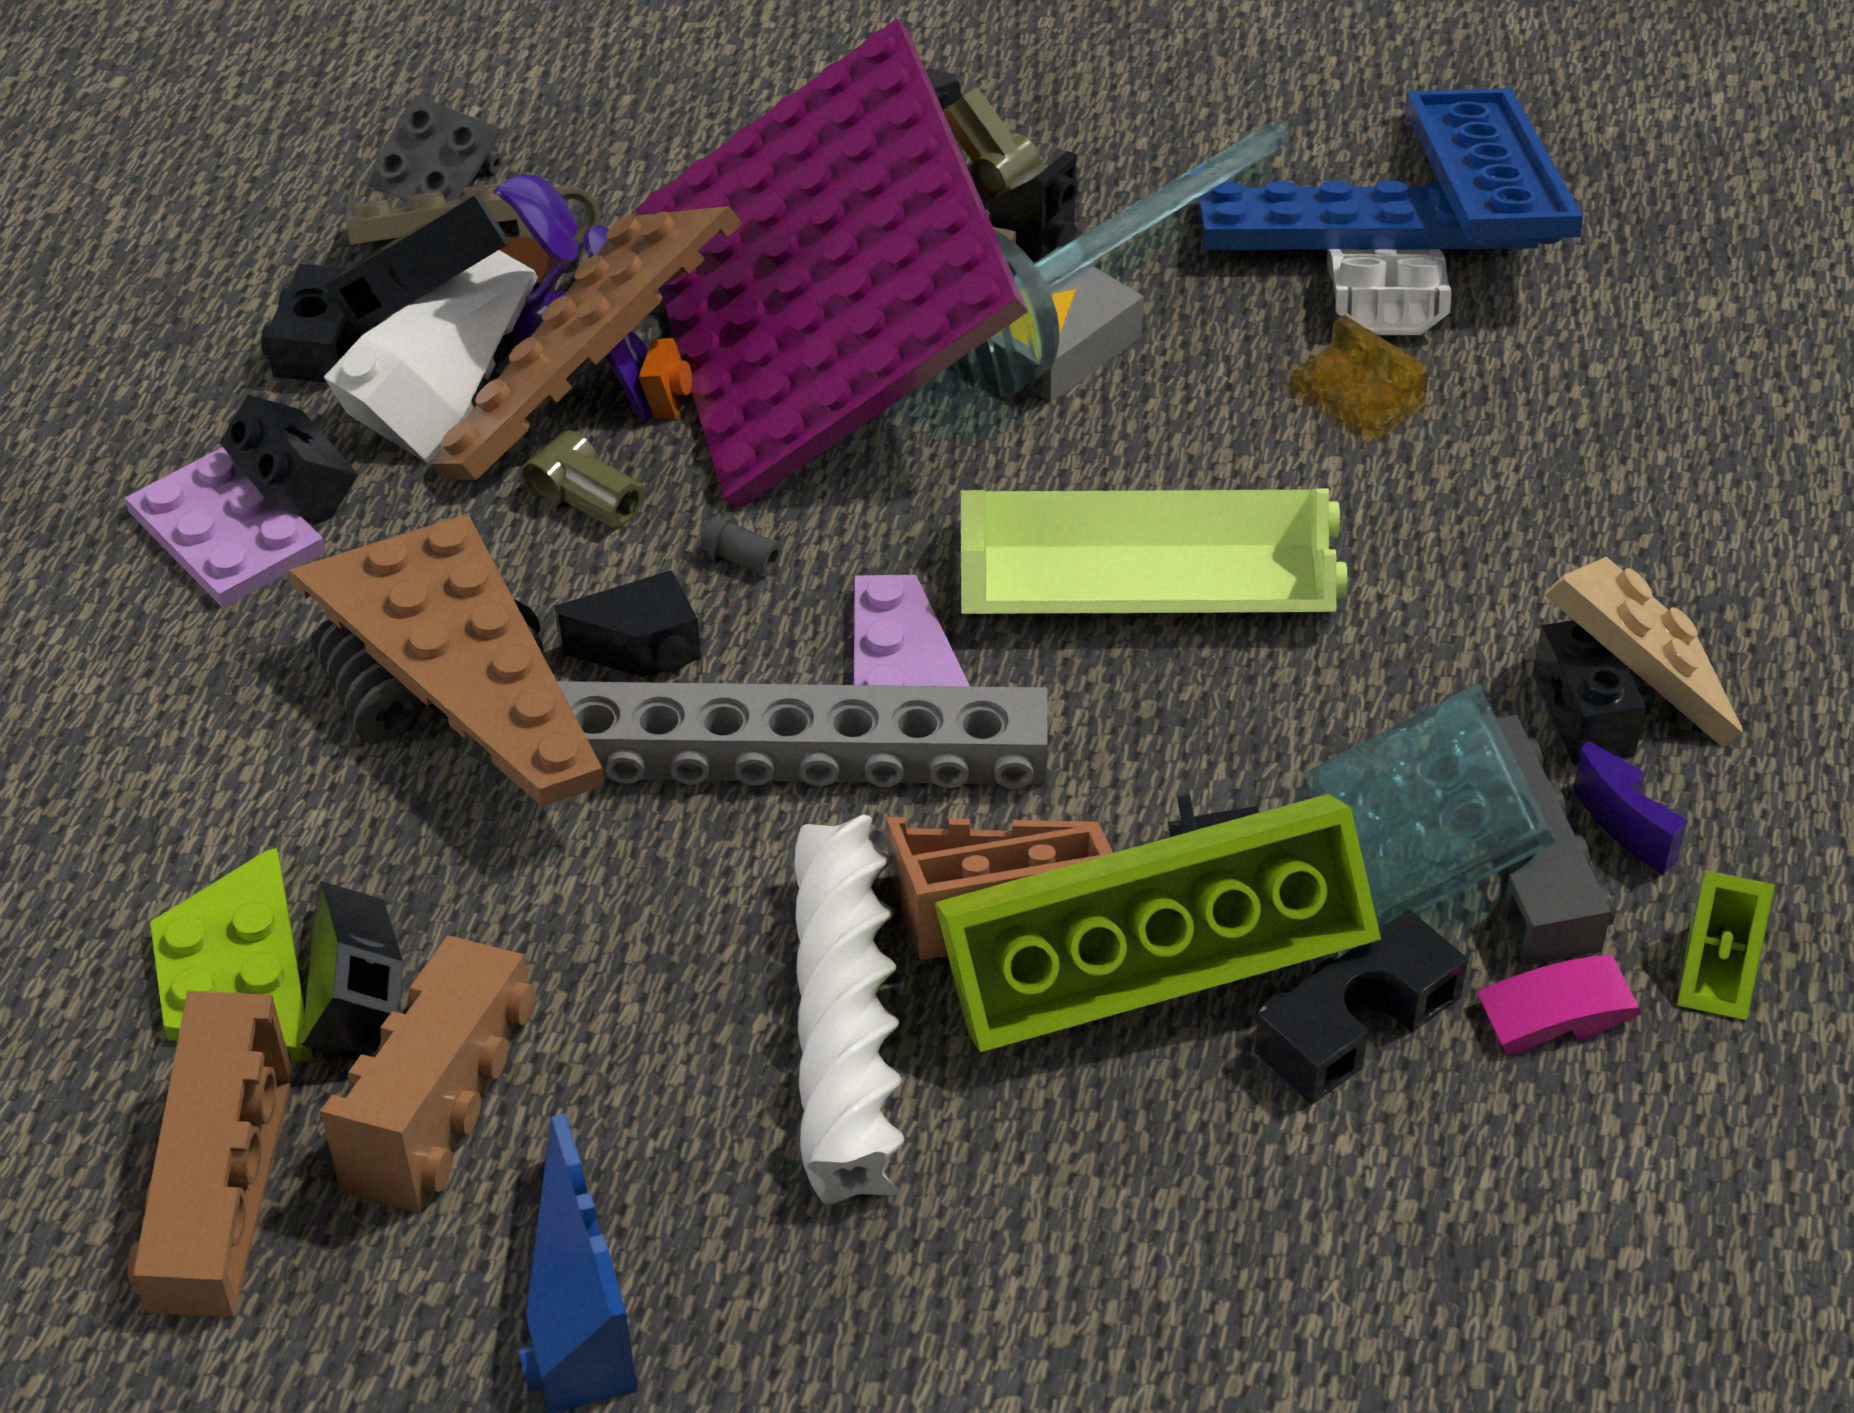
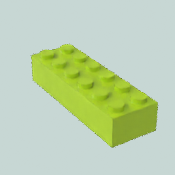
(1157, 921)

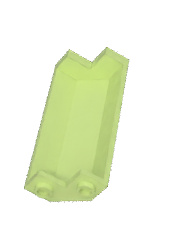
(1149, 551)

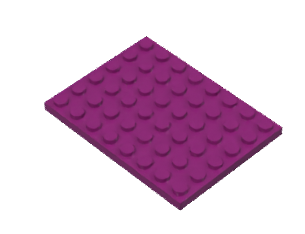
(850, 267)

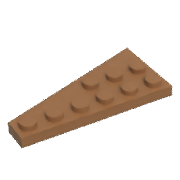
(457, 640)

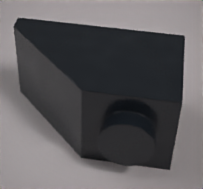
(632, 627)

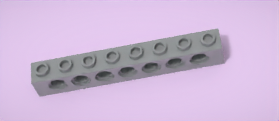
(814, 732)

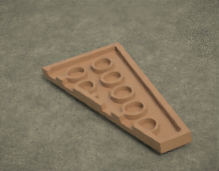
(591, 318)

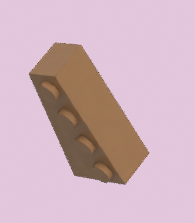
(426, 1081)
(212, 1155)

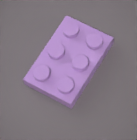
(223, 527)

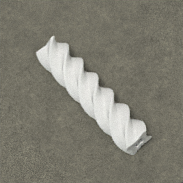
(839, 1016)

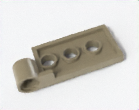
(377, 222)

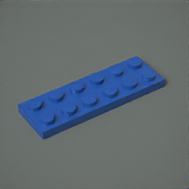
(1493, 166)
(1333, 218)

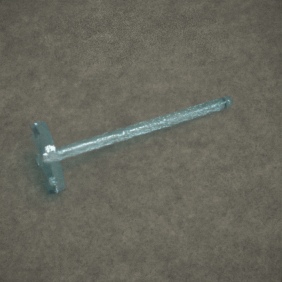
(1031, 343)

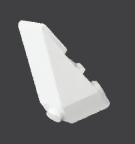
(426, 361)

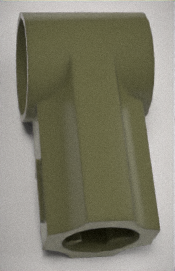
(994, 151)
(574, 474)

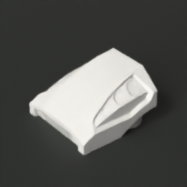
(1390, 288)

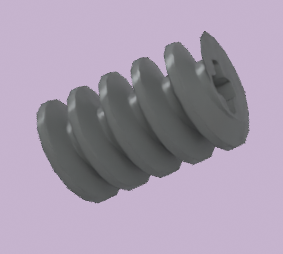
(369, 693)

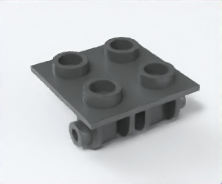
(434, 152)

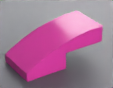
(1558, 998)

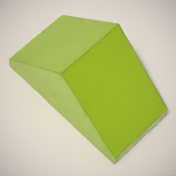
(1725, 944)

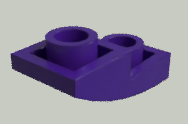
(1612, 796)

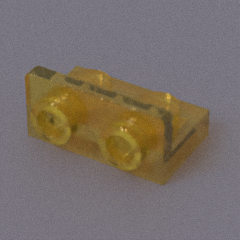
(1364, 379)

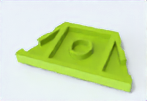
(233, 941)

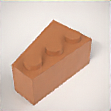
(959, 860)

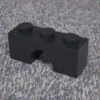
(1312, 1031)

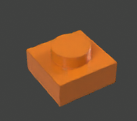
(665, 378)

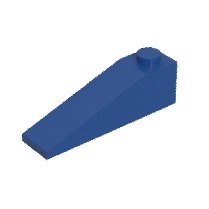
(574, 1297)

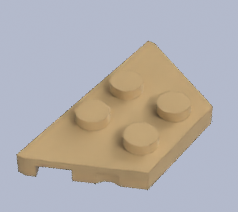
(1650, 640)

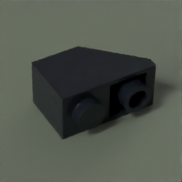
(1040, 207)

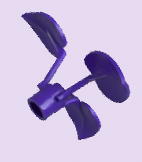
(553, 228)

